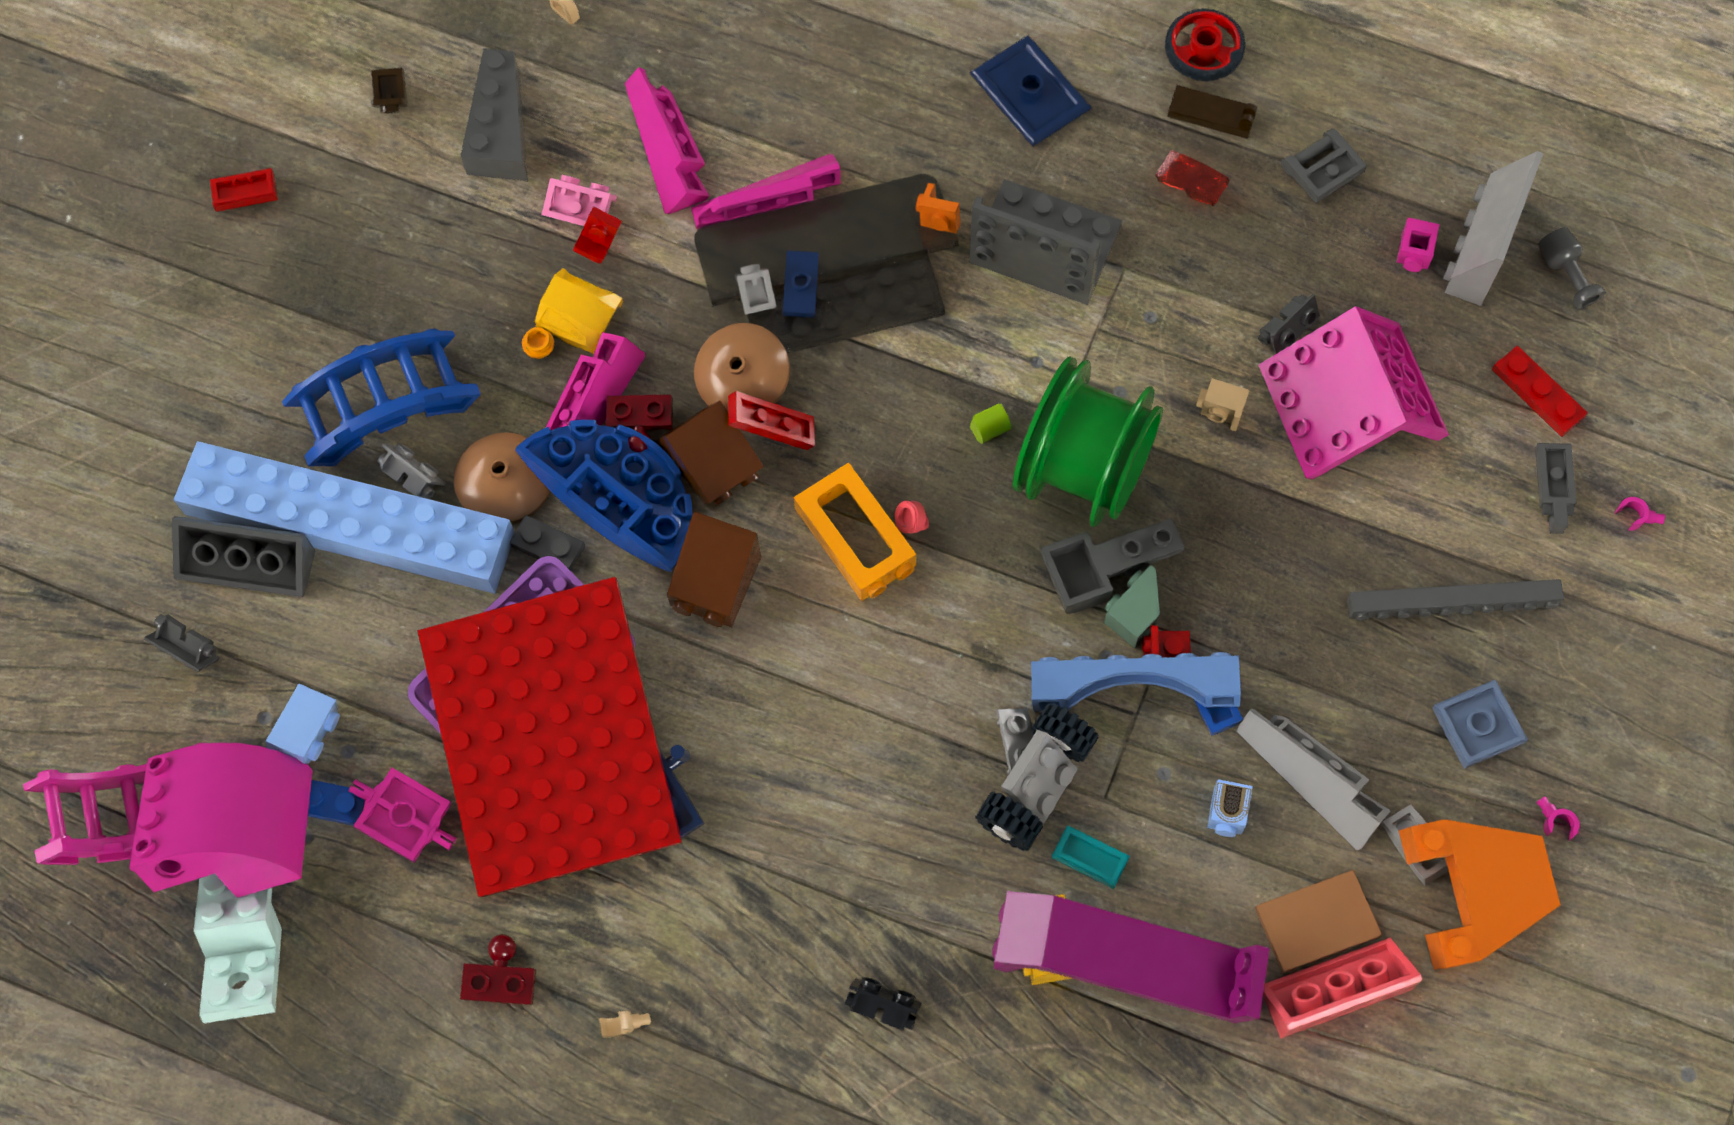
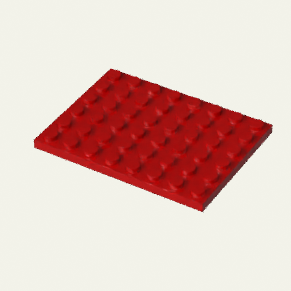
(548, 737)

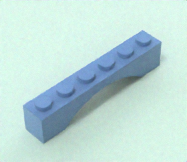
(1206, 679)

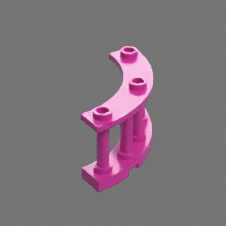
(63, 848)

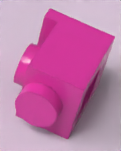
(1417, 244)

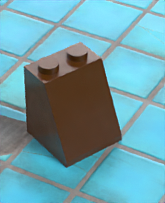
(711, 454)
(714, 570)

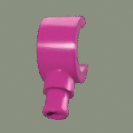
(1642, 508)
(1552, 813)

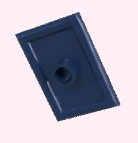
(1030, 90)

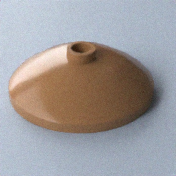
(763, 367)
(503, 494)

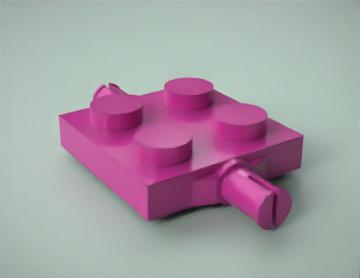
(402, 815)

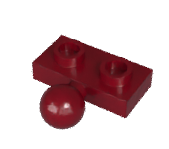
(640, 414)
(498, 981)

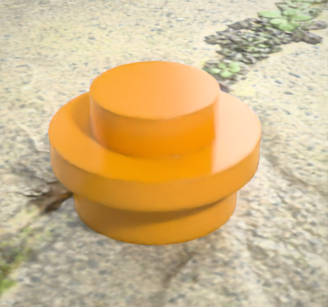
(537, 343)

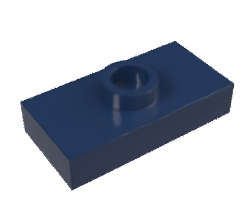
(800, 284)

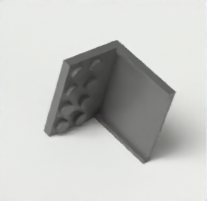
(1042, 240)

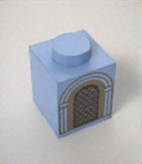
(1229, 808)

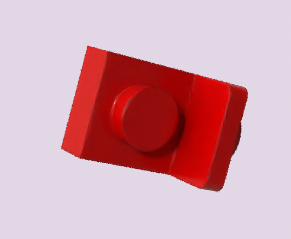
(597, 235)
(1166, 642)

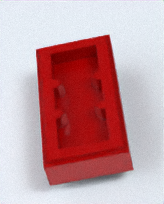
(243, 189)

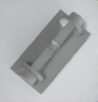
(420, 475)
(1015, 733)

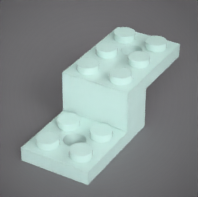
(238, 945)

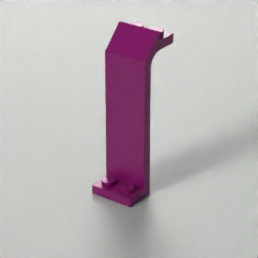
(1130, 956)

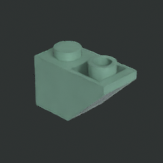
(1136, 609)

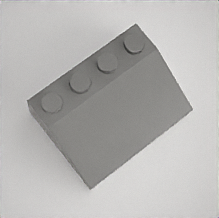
(1490, 229)

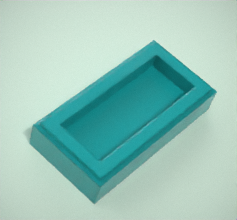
(1090, 856)

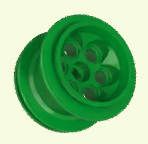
(1087, 442)

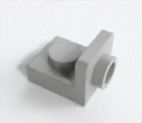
(755, 289)

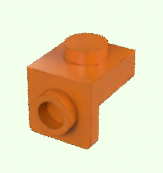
(936, 212)

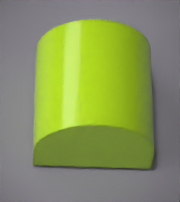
(990, 423)

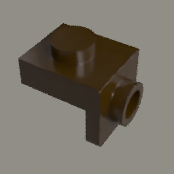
(389, 90)

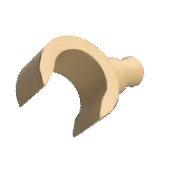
(623, 1024)

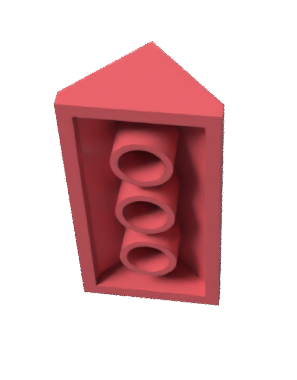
(1339, 986)

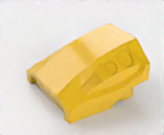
(576, 310)

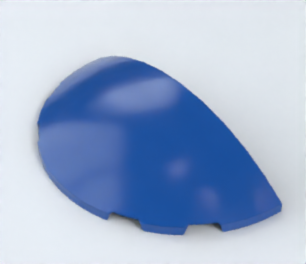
(616, 491)

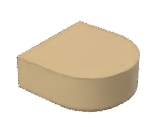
(566, 9)

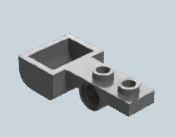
(1084, 570)

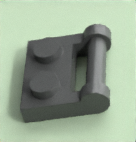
(1330, 171)

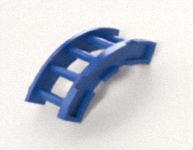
(387, 413)

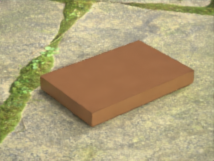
(1317, 921)

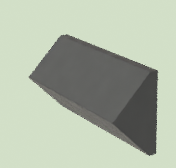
(241, 556)

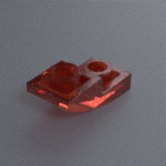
(1193, 177)

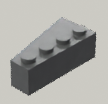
(495, 123)

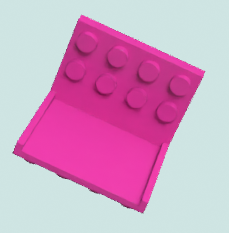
(1349, 390)

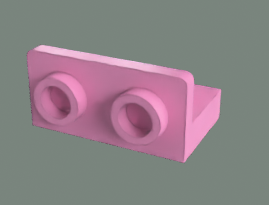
(572, 202)

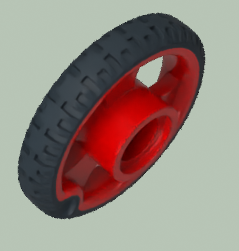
(1205, 33)

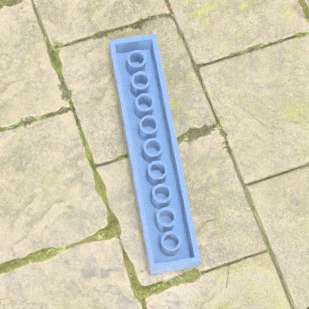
(347, 516)

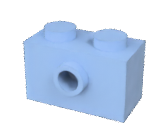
(304, 724)

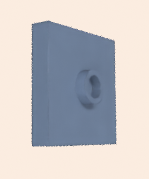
(1479, 724)

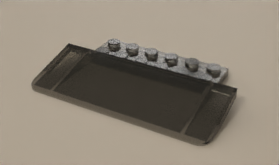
(869, 263)

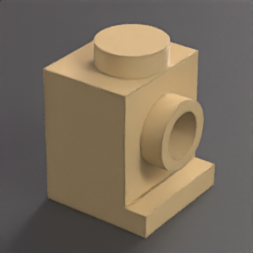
(1223, 402)

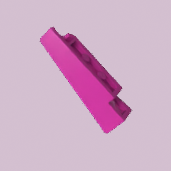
(667, 144)
(771, 193)
(595, 379)

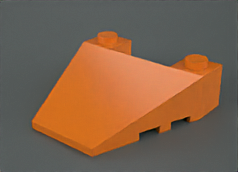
(1497, 881)

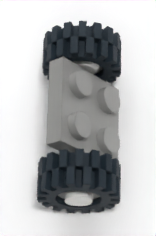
(1038, 777)

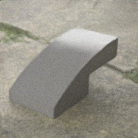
(1407, 817)

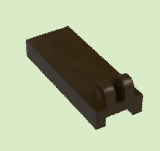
(1212, 111)

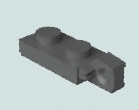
(1556, 484)

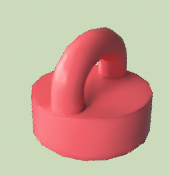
(911, 517)

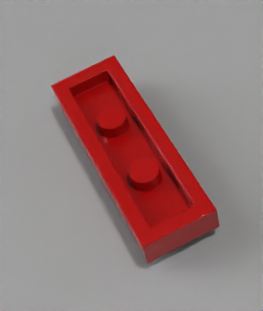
(1539, 391)
(771, 420)

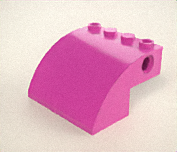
(222, 814)

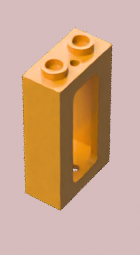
(862, 580)

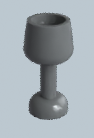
(1562, 251)

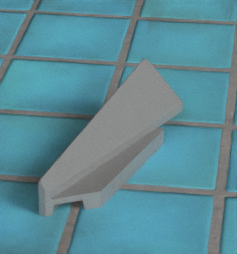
(1316, 775)

